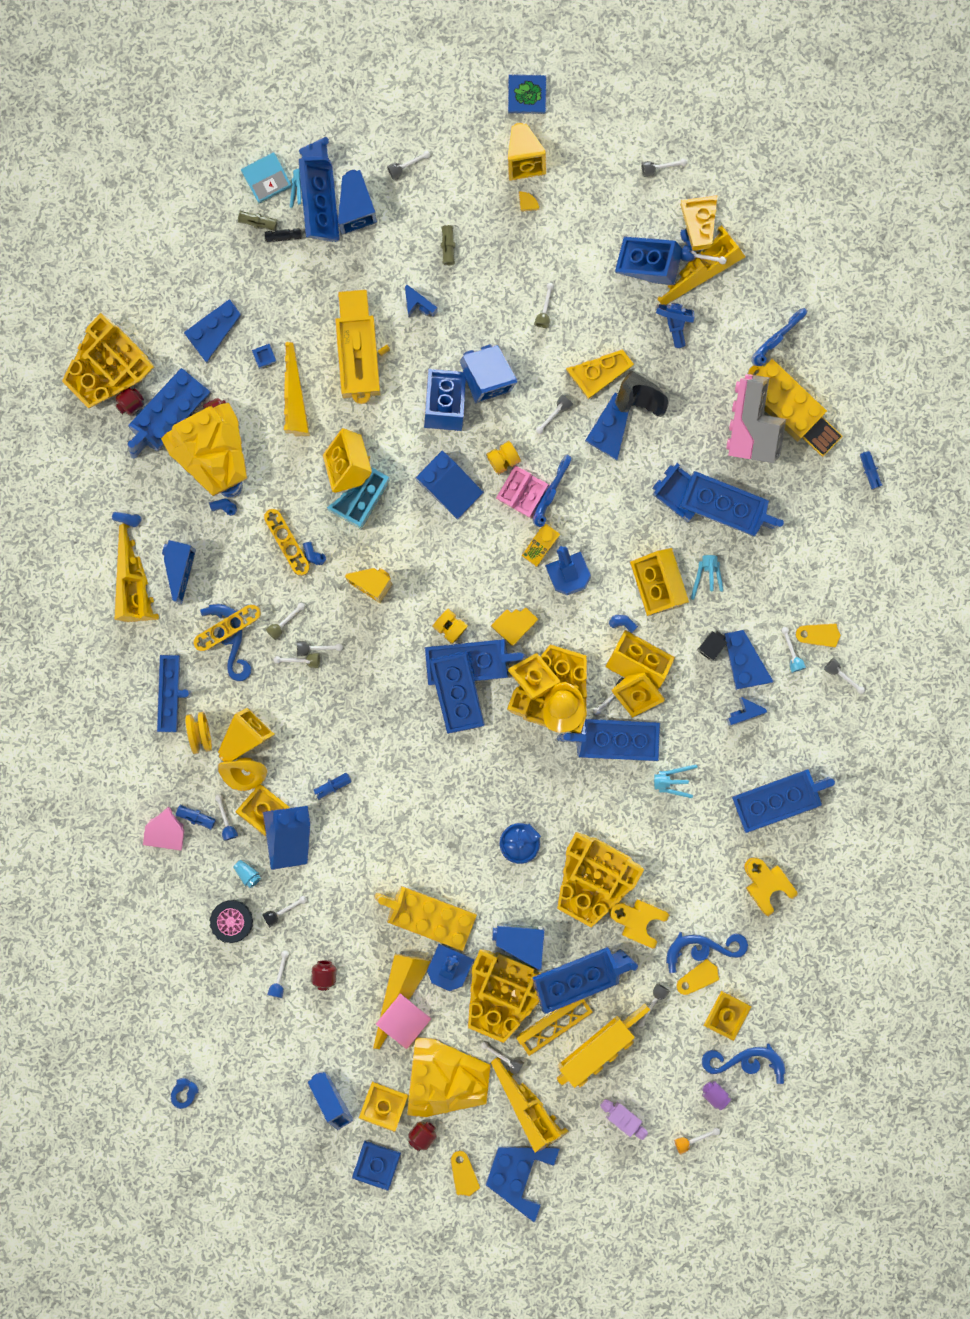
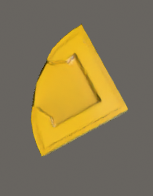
(527, 202)

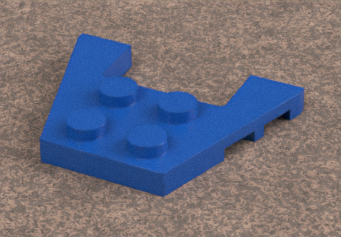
(511, 1172)

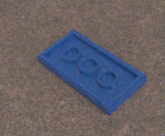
(457, 692)

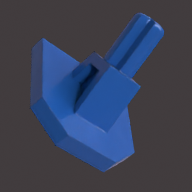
(676, 319)
(569, 572)
(449, 968)

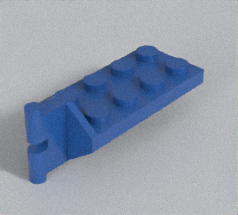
(318, 192)
(169, 406)
(727, 505)
(487, 658)
(616, 740)
(779, 800)
(581, 978)

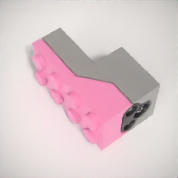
(753, 433)

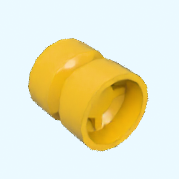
(503, 457)
(455, 629)

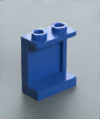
(672, 490)

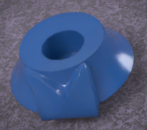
(520, 843)

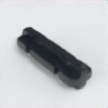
(283, 235)

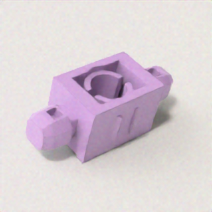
(623, 1119)

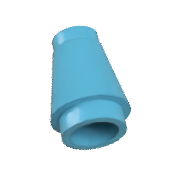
(247, 874)

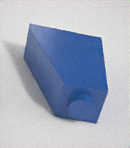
(330, 1101)

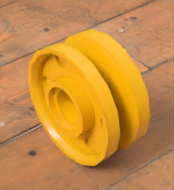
(198, 733)

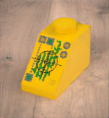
(540, 544)

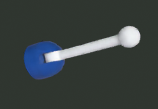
(689, 255)
(228, 832)
(276, 989)

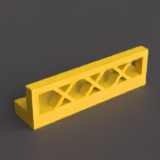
(547, 1021)

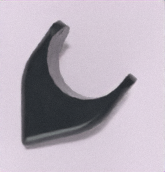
(641, 392)

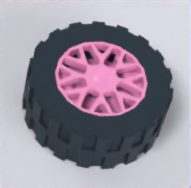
(231, 921)

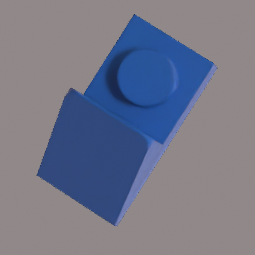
(415, 299)
(750, 710)

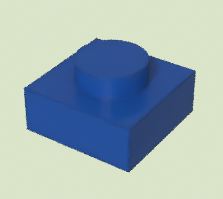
(264, 356)

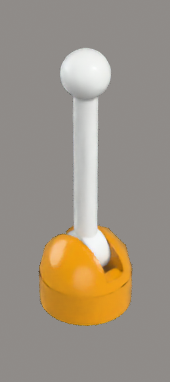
(683, 1144)

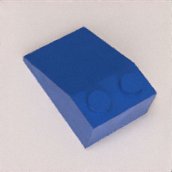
(649, 259)
(445, 400)
(449, 485)
(178, 564)
(287, 836)

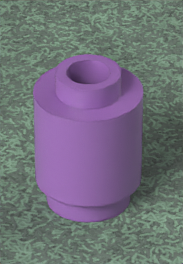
(715, 1095)

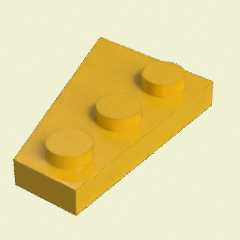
(699, 220)
(600, 372)

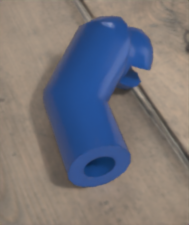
(128, 519)
(312, 556)

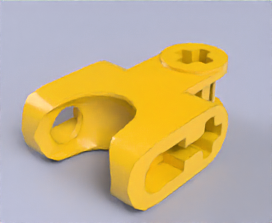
(765, 883)
(636, 920)

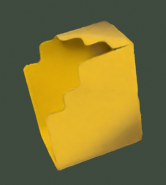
(514, 624)

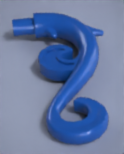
(758, 357)
(538, 518)
(223, 610)
(680, 942)
(743, 1056)

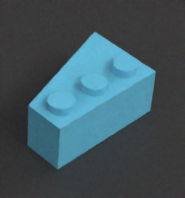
(358, 502)

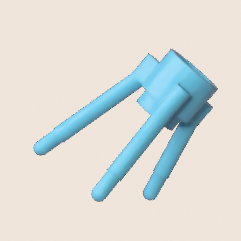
(295, 183)
(710, 565)
(663, 782)

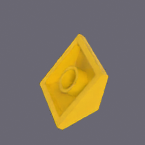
(534, 676)
(637, 694)
(257, 802)
(727, 1015)
(383, 1106)

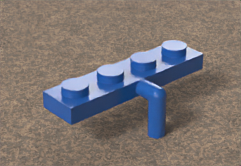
(169, 693)

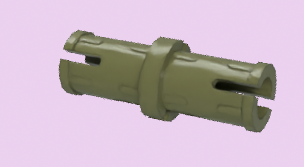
(257, 220)
(448, 245)

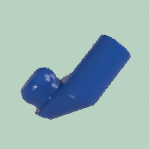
(224, 504)
(622, 620)

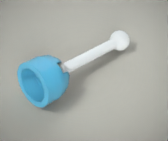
(796, 663)

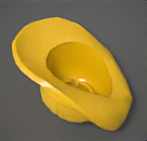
(563, 708)
(232, 773)

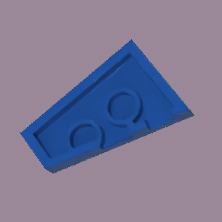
(212, 329)
(609, 430)
(745, 662)

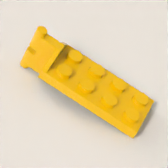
(428, 917)

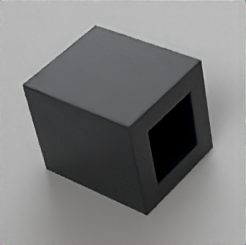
(712, 645)

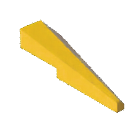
(702, 269)
(294, 409)
(131, 595)
(403, 979)
(534, 1119)

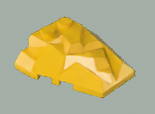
(105, 363)
(209, 448)
(568, 668)
(595, 879)
(500, 994)
(445, 1079)

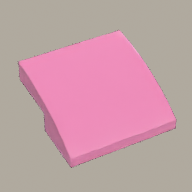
(522, 491)
(403, 1021)

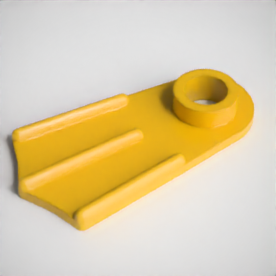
(819, 634)
(698, 977)
(464, 1175)

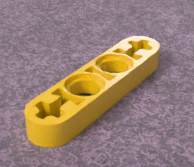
(288, 541)
(226, 626)

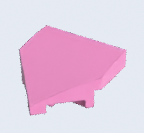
(164, 831)

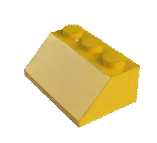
(346, 461)
(659, 581)
(371, 582)
(637, 656)

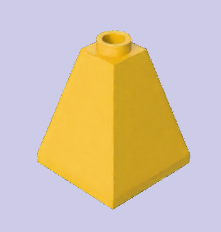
(525, 154)
(243, 734)

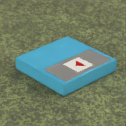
(266, 177)

